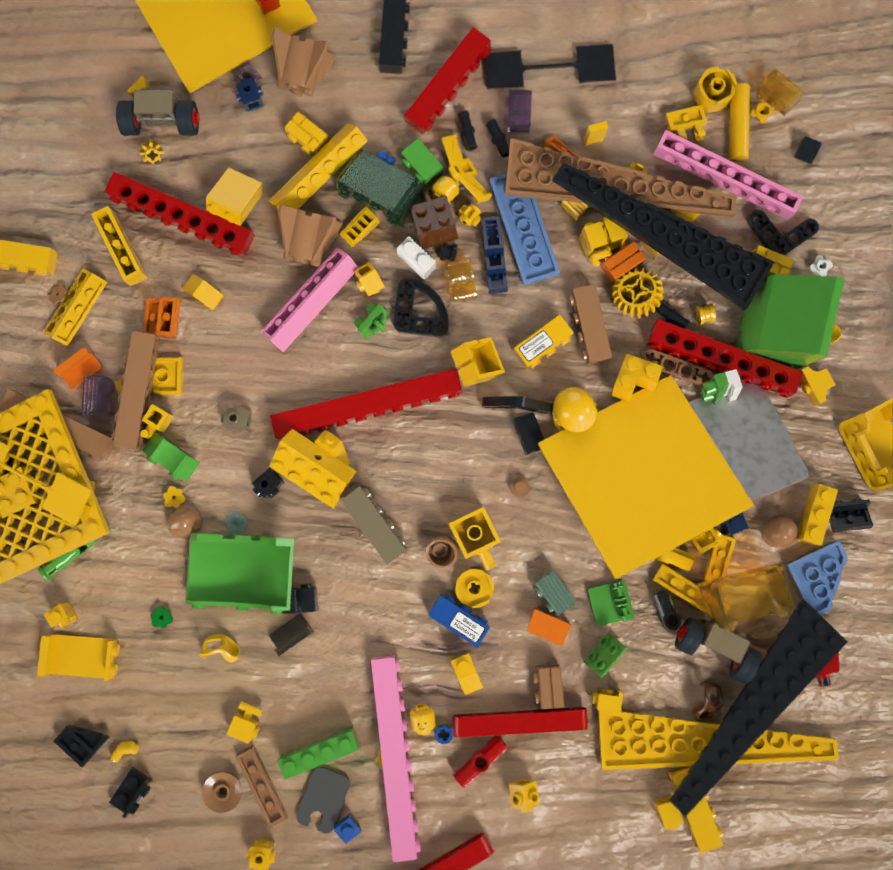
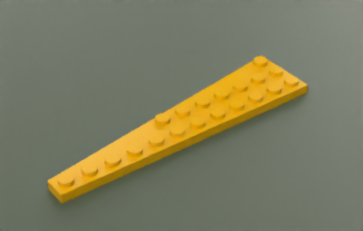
(659, 742)

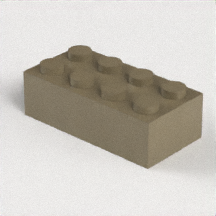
(374, 525)

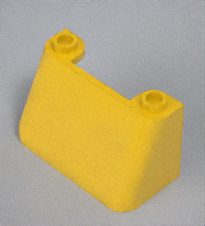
(871, 444)

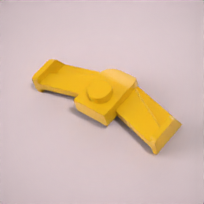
(463, 169)

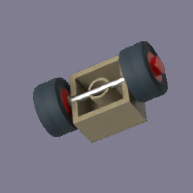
(157, 109)
(730, 644)

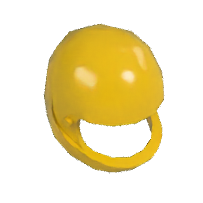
(574, 410)

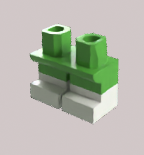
(722, 385)

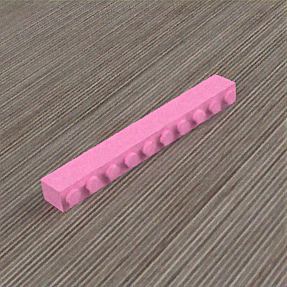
(394, 758)

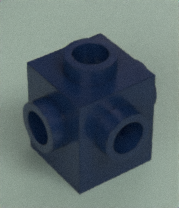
(249, 94)

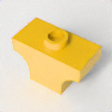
(816, 384)

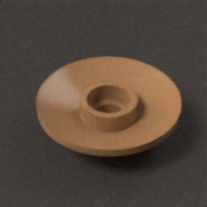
(215, 799)

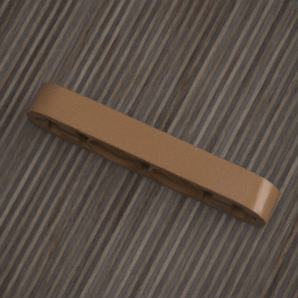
(677, 366)

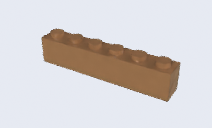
(136, 390)
(83, 436)

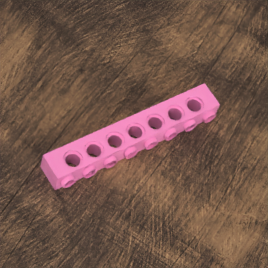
(727, 175)

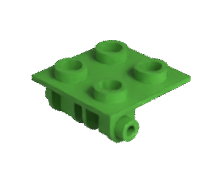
(611, 603)
(605, 655)

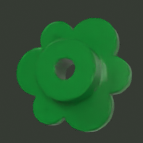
(156, 616)

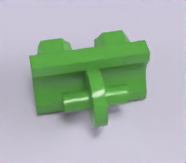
(373, 322)

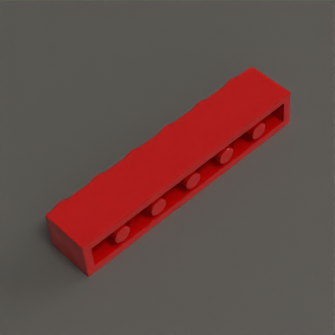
(448, 81)

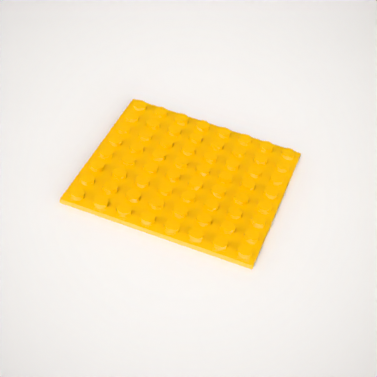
(218, 35)
(645, 477)

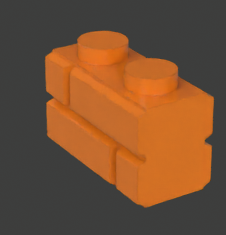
(622, 261)

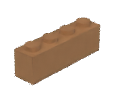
(591, 325)

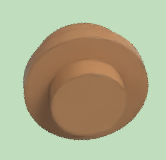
(519, 487)

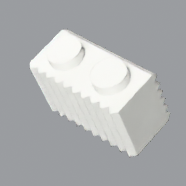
(416, 257)

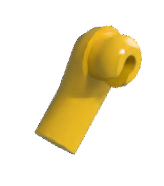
(595, 258)
(126, 747)

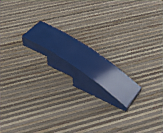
(494, 254)

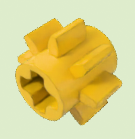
(156, 151)
(469, 215)

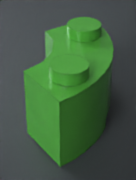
(170, 457)

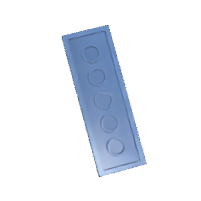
(525, 234)

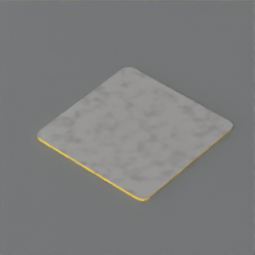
(752, 441)

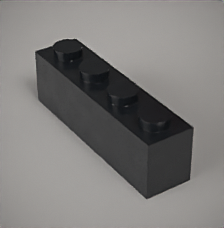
(393, 36)

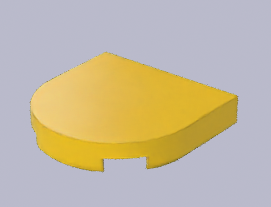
(168, 376)

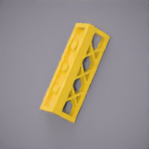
(75, 307)

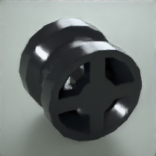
(448, 252)

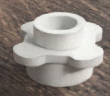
(815, 267)

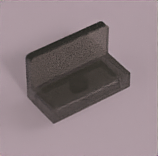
(290, 633)

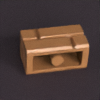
(549, 687)

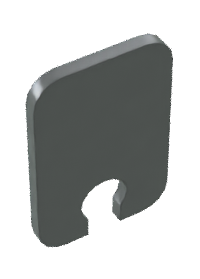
(324, 794)

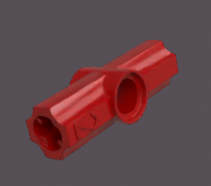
(471, 770)

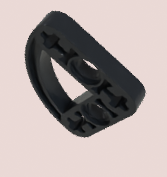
(413, 320)

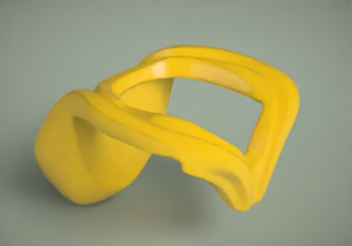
(228, 649)

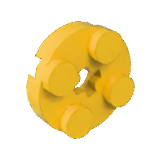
(484, 593)

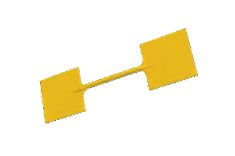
(64, 497)

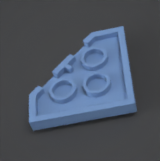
(818, 575)

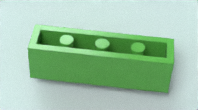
(318, 753)

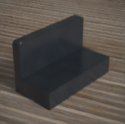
(528, 432)

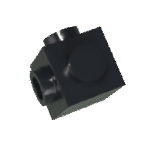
(267, 484)

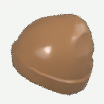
(184, 521)
(780, 532)
(442, 551)

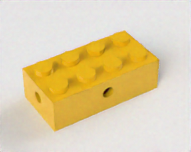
(312, 468)

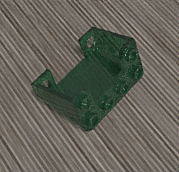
(379, 185)

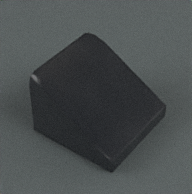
(807, 150)

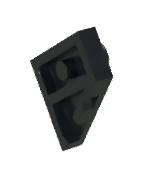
(80, 743)

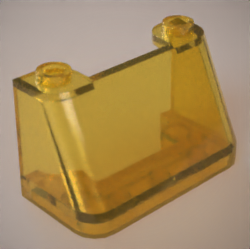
(748, 596)

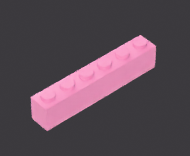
(310, 299)

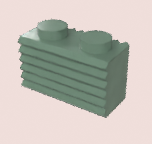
(554, 592)

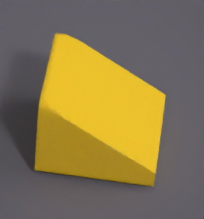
(138, 85)

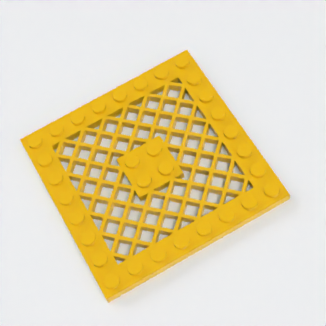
(20, 494)

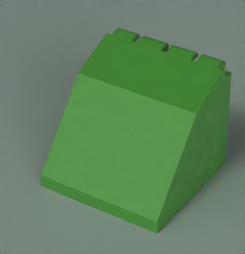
(791, 319)

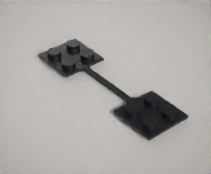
(593, 64)

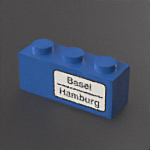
(459, 619)

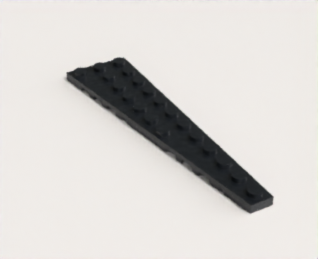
(786, 670)

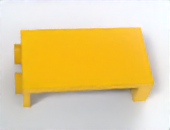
(78, 656)

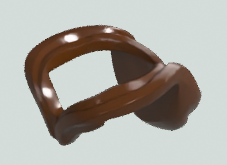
(707, 710)

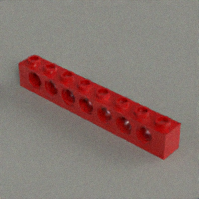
(119, 185)
(788, 376)

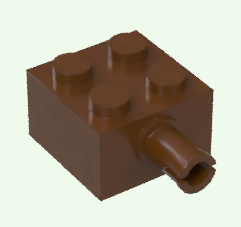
(433, 220)

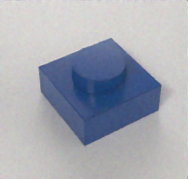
(347, 829)

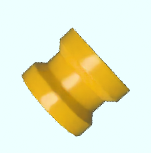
(705, 314)

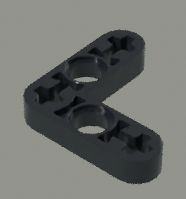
(784, 240)
(517, 402)

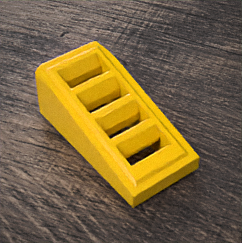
(355, 223)

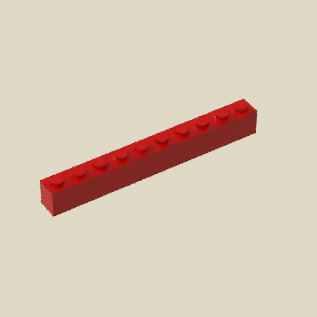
(367, 403)

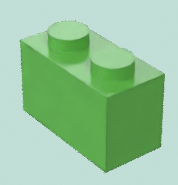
(421, 162)

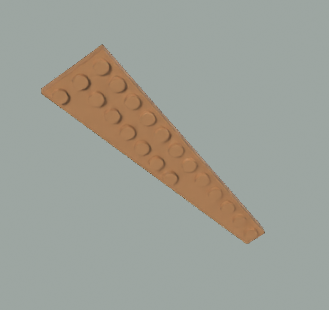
(534, 167)

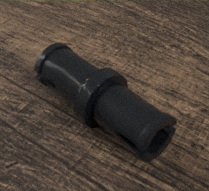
(467, 130)
(498, 138)
(671, 315)

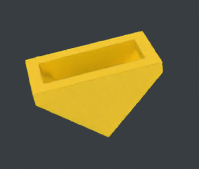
(203, 291)

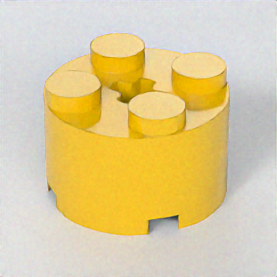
(715, 89)

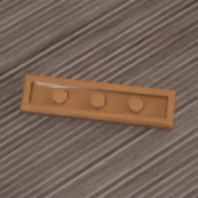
(261, 786)

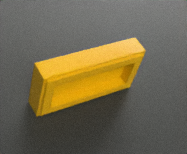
(595, 133)

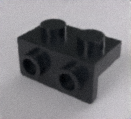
(850, 515)

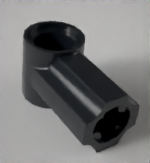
(666, 608)

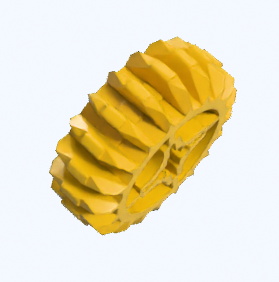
(651, 298)

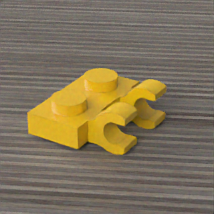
(686, 119)

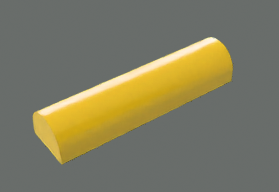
(739, 124)

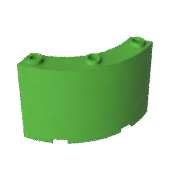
(240, 572)

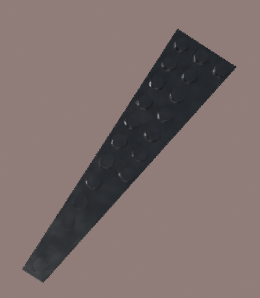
(706, 257)

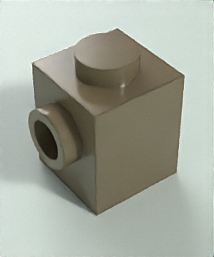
(236, 419)

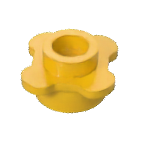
(762, 106)

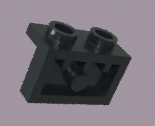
(130, 792)

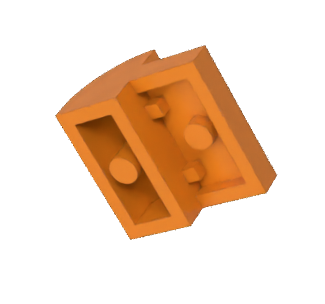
(162, 317)

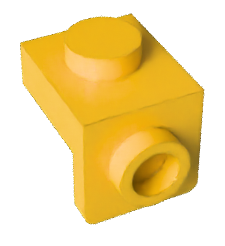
(707, 540)

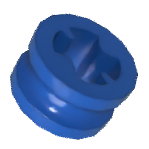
(447, 729)

